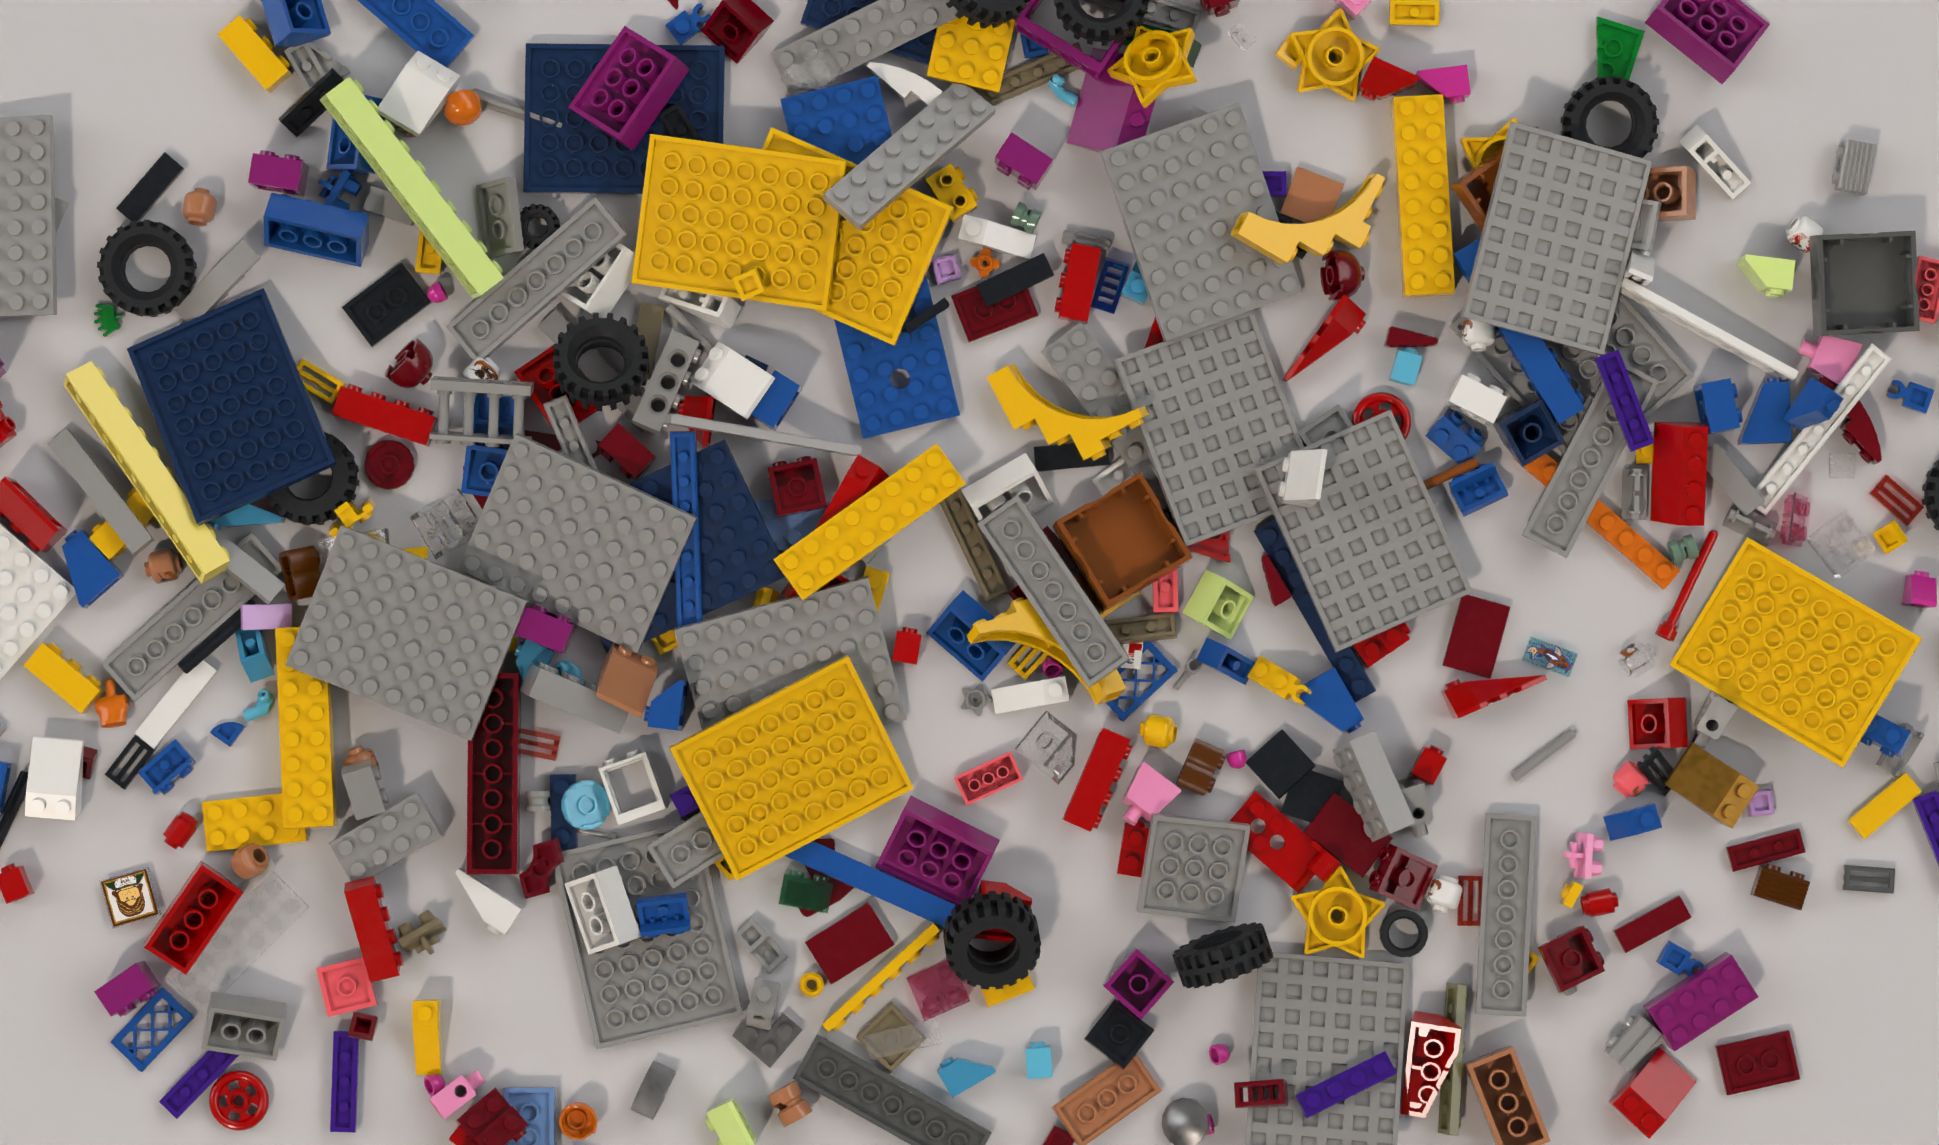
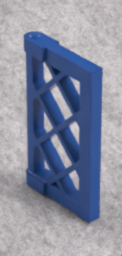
(1156, 684)
(132, 1027)

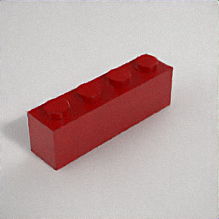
(384, 415)
(372, 928)

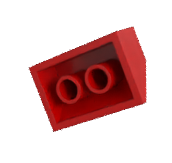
(29, 516)

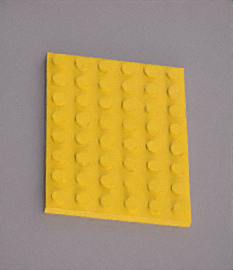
(736, 209)
(885, 261)
(1795, 652)
(791, 767)

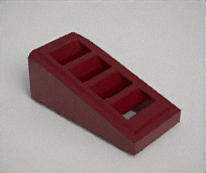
(1404, 338)
(1276, 586)
(1272, 1102)

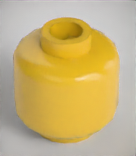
(1158, 731)

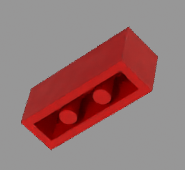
(1078, 283)

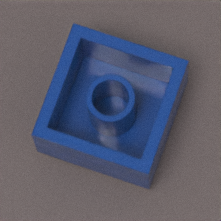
(776, 401)
(1718, 406)

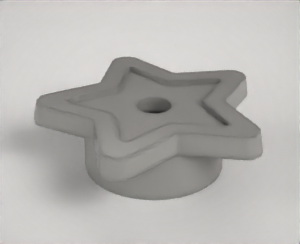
(977, 706)

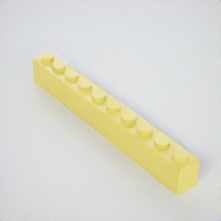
(146, 471)

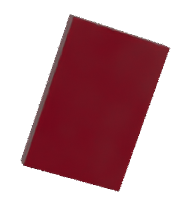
(983, 321)
(1476, 636)
(1342, 834)
(849, 943)
(1757, 1062)

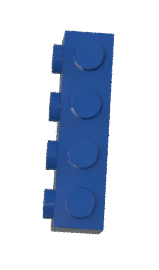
(1888, 736)

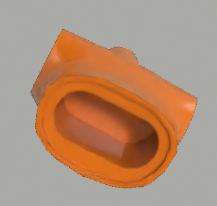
(112, 708)

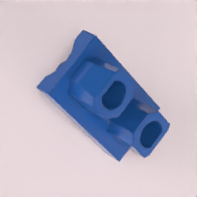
(345, 183)

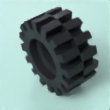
(542, 212)

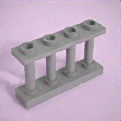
(469, 389)

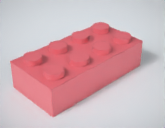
(1927, 288)
(988, 778)

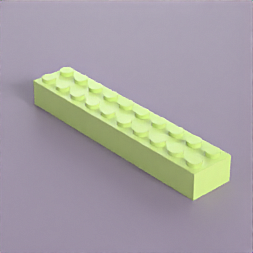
(412, 188)

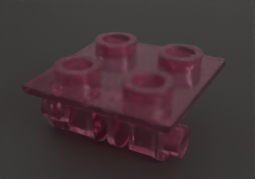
(1799, 508)
(937, 990)

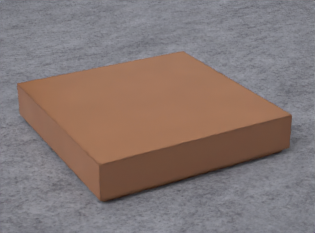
(1310, 196)

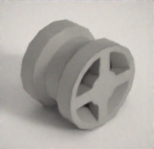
(537, 801)

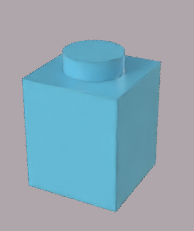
(1405, 367)
(1038, 1060)

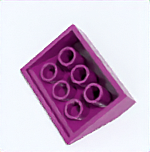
(1709, 32)
(629, 88)
(1107, 111)
(937, 852)

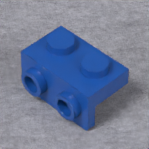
(1456, 436)
(1477, 489)
(167, 767)
(663, 915)

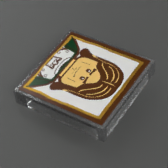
(130, 897)

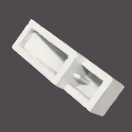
(905, 82)

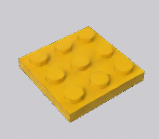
(970, 54)

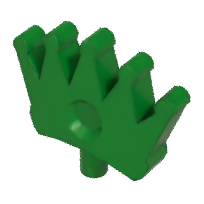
(109, 319)

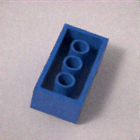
(316, 229)

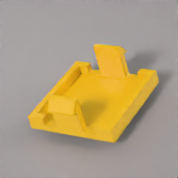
(350, 514)

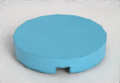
(585, 805)

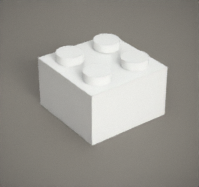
(1475, 399)

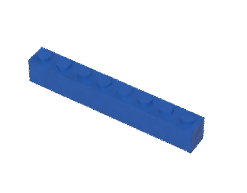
(1533, 357)

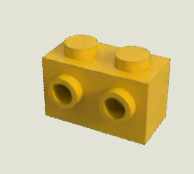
(950, 189)

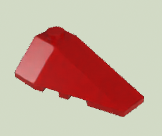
(1337, 327)
(1474, 695)
(1431, 1051)

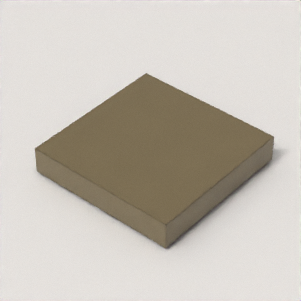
(889, 1018)

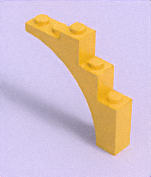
(1344, 225)
(1025, 405)
(1025, 626)

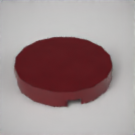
(389, 464)

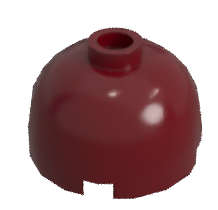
(1341, 274)
(411, 365)

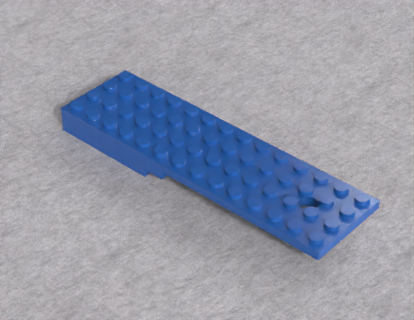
(852, 125)

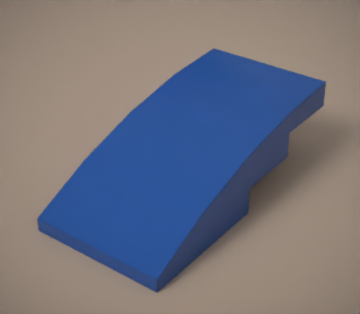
(484, 462)

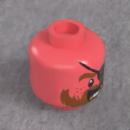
(1630, 779)

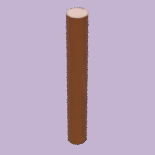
(1451, 473)

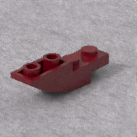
(1859, 430)

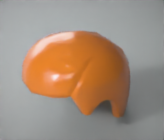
(463, 107)
(578, 1121)

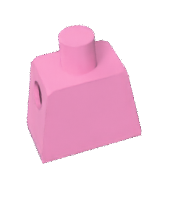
(1830, 357)
(1147, 794)
(447, 1102)

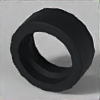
(1422, 933)

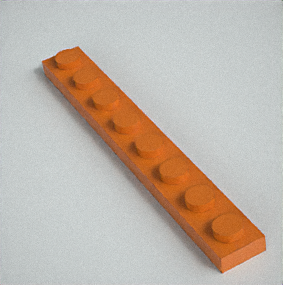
(1615, 531)

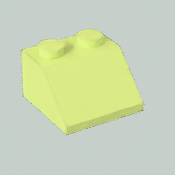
(1768, 274)
(1218, 604)
(730, 1124)

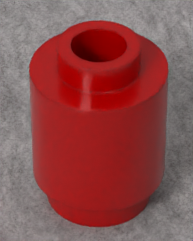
(180, 830)
(1599, 902)

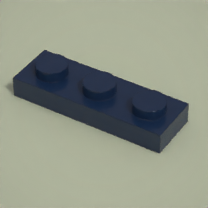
(559, 826)

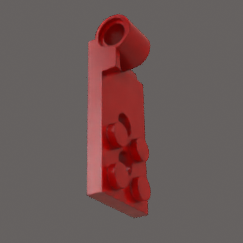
(1299, 856)

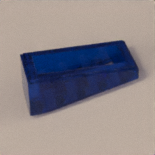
(1115, 297)

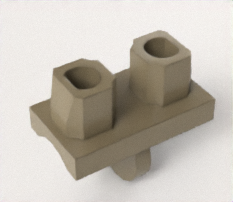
(422, 937)

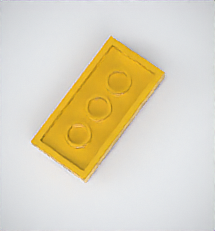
(247, 821)

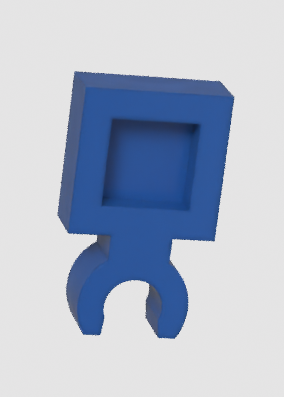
(684, 26)
(1914, 396)
(1677, 958)

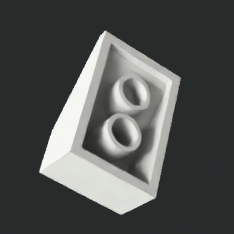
(418, 94)
(732, 380)
(1303, 477)
(55, 778)

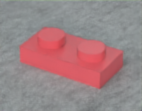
(1166, 593)

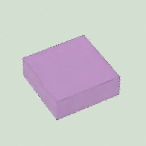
(946, 269)
(1761, 804)

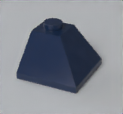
(1528, 432)

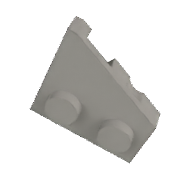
(312, 64)

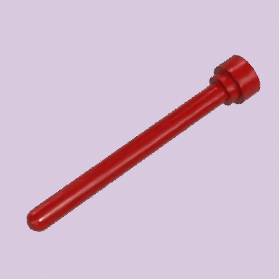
(1668, 628)

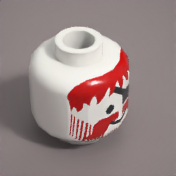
(1800, 230)

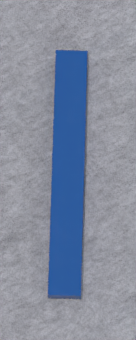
(685, 496)
(873, 882)

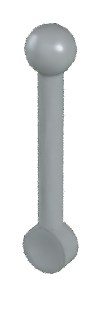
(613, 835)

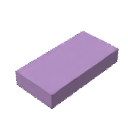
(266, 616)

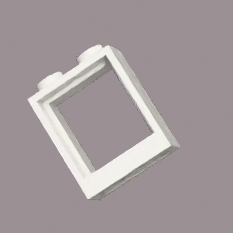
(613, 764)

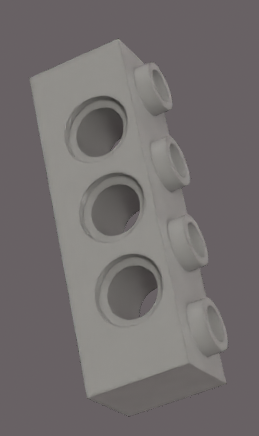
(675, 346)

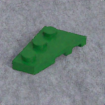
(1616, 48)

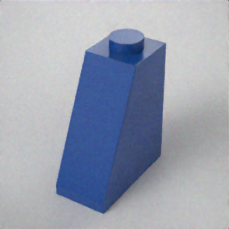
(1766, 415)
(89, 568)
(1332, 701)

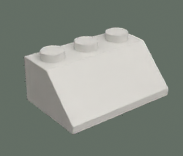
(603, 283)
(1002, 485)
(602, 910)

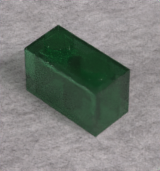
(805, 891)

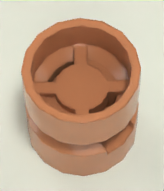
(789, 1103)

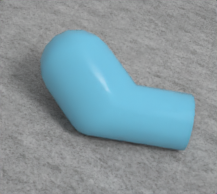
(1061, 92)
(570, 668)
(262, 707)

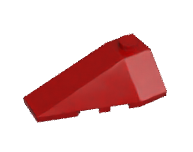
(857, 482)

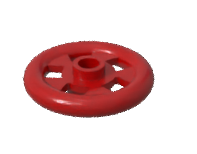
(1373, 402)
(221, 1088)

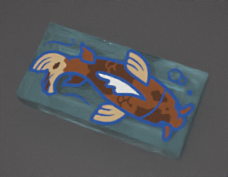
(1549, 656)

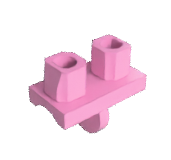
(1582, 854)

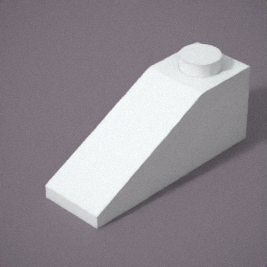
(1714, 161)
(996, 237)
(1640, 267)
(712, 308)
(1030, 695)
(491, 905)

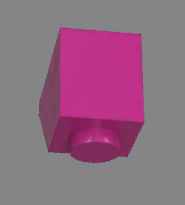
(1449, 81)
(1920, 590)

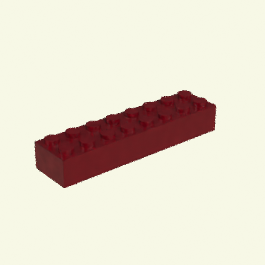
(495, 783)

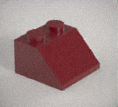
(737, 27)

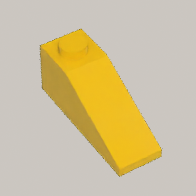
(427, 1036)

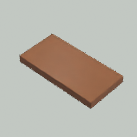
(1105, 1100)

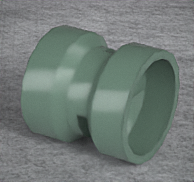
(1025, 217)
(1682, 549)

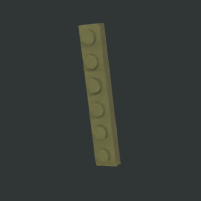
(1450, 1090)

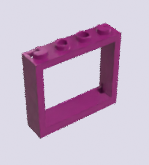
(1060, 47)

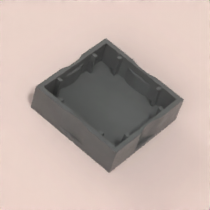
(1864, 283)

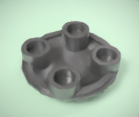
(1185, 1122)

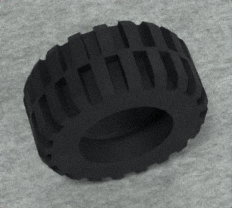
(998, 966)

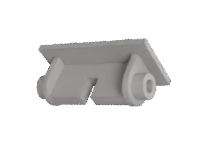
(1634, 494)
(1752, 526)

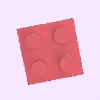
(346, 987)

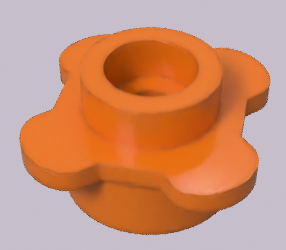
(984, 270)

